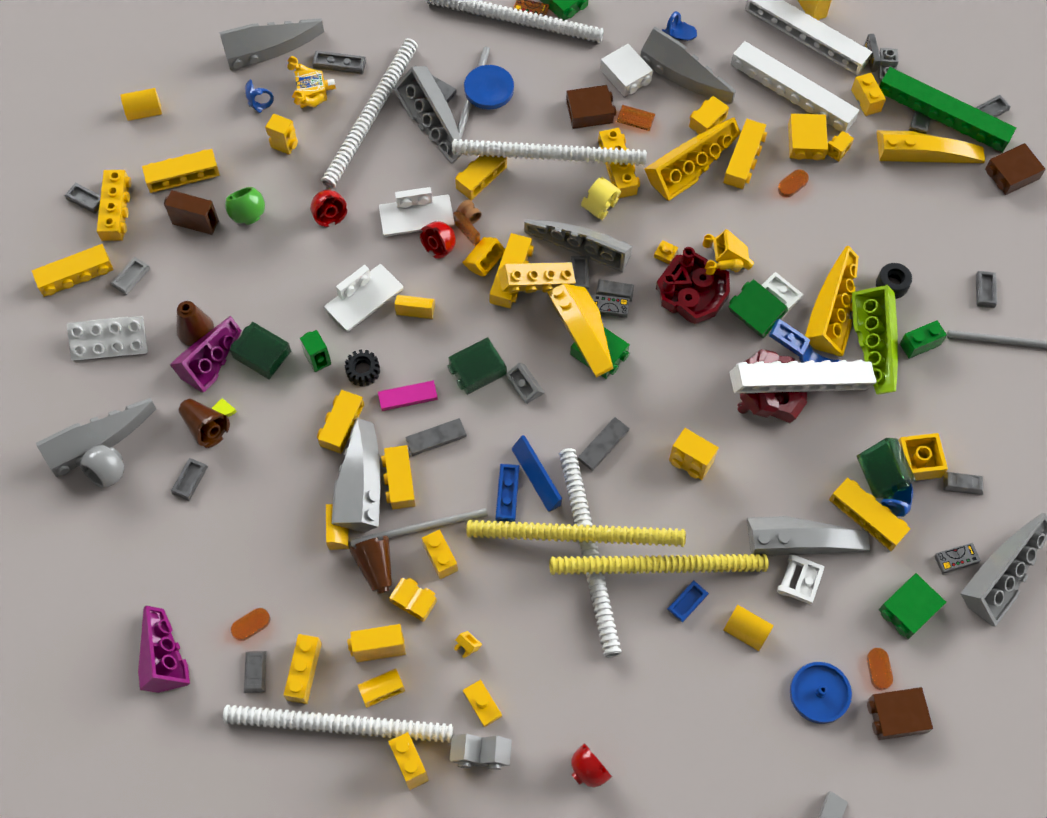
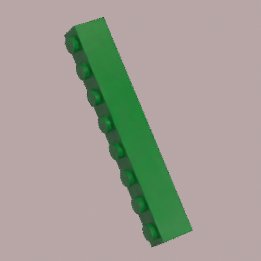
(946, 109)

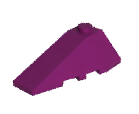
(204, 359)
(159, 657)

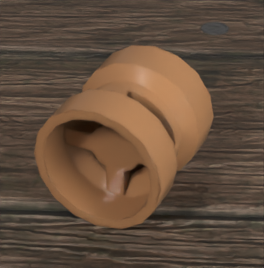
(469, 211)

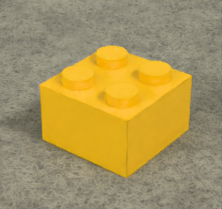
(693, 454)
(924, 455)

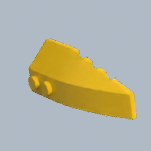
(920, 147)
(685, 164)
(830, 316)
(584, 325)

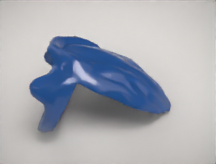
(679, 29)
(251, 93)
(901, 502)

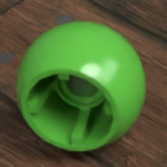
(245, 205)

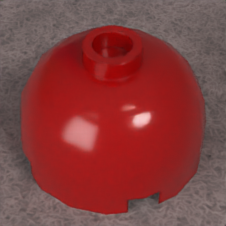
(328, 207)
(438, 238)
(588, 768)

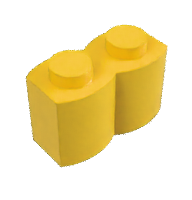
(413, 599)

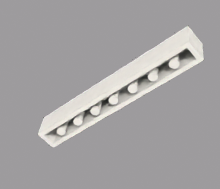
(811, 33)
(794, 86)
(802, 376)

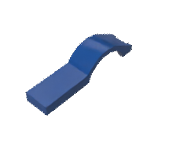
(796, 342)

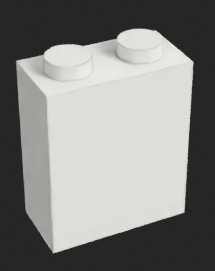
(626, 70)

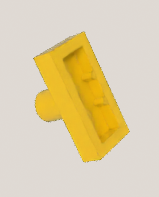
(482, 703)

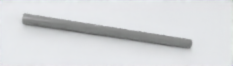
(468, 105)
(997, 339)
(423, 526)

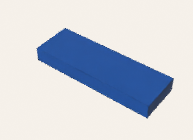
(507, 492)

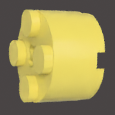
(601, 197)

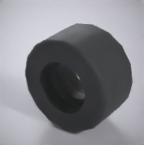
(896, 271)

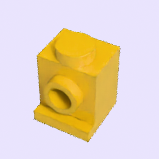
(839, 146)

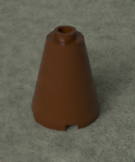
(192, 323)
(204, 422)
(374, 562)

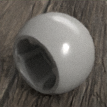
(102, 465)

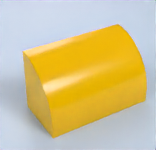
(141, 104)
(484, 256)
(414, 306)
(336, 536)
(748, 627)
(381, 688)

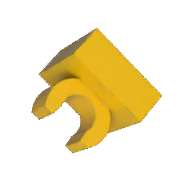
(665, 252)
(468, 642)

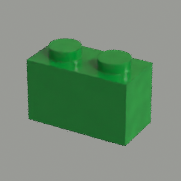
(923, 339)
(315, 350)

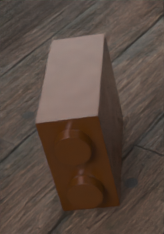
(590, 106)
(1015, 169)
(191, 212)
(899, 713)

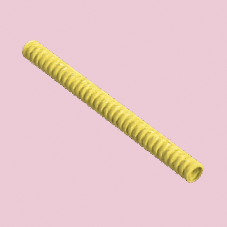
(575, 533)
(659, 564)

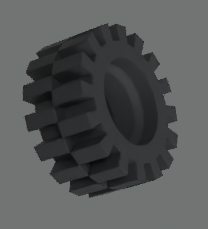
(365, 377)

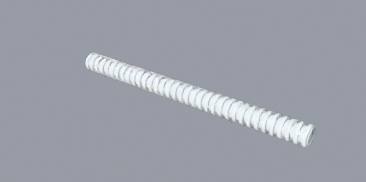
(523, 18)
(369, 113)
(549, 152)
(595, 581)
(336, 723)

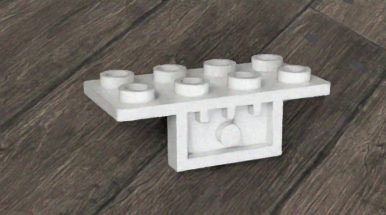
(414, 211)
(362, 295)
(107, 338)

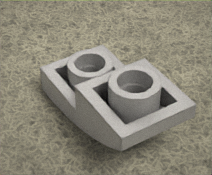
(889, 58)

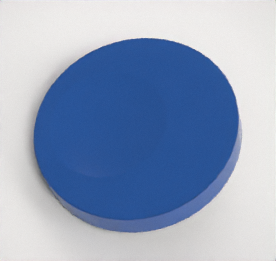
(489, 87)
(820, 692)

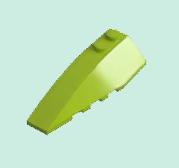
(877, 333)

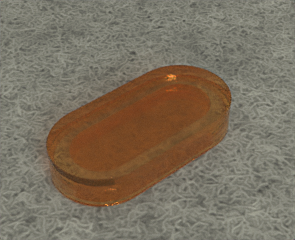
(793, 183)
(250, 624)
(879, 669)

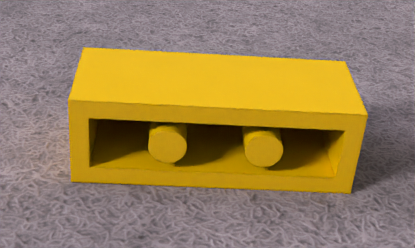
(479, 175)
(340, 421)
(398, 477)
(302, 669)

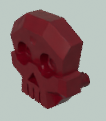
(706, 295)
(787, 405)

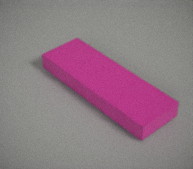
(407, 395)

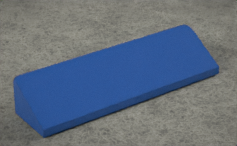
(537, 474)

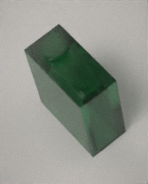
(260, 350)
(476, 366)
(886, 468)

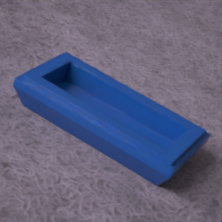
(688, 601)

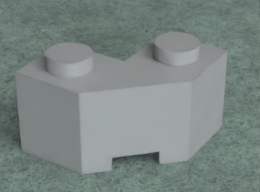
(480, 751)

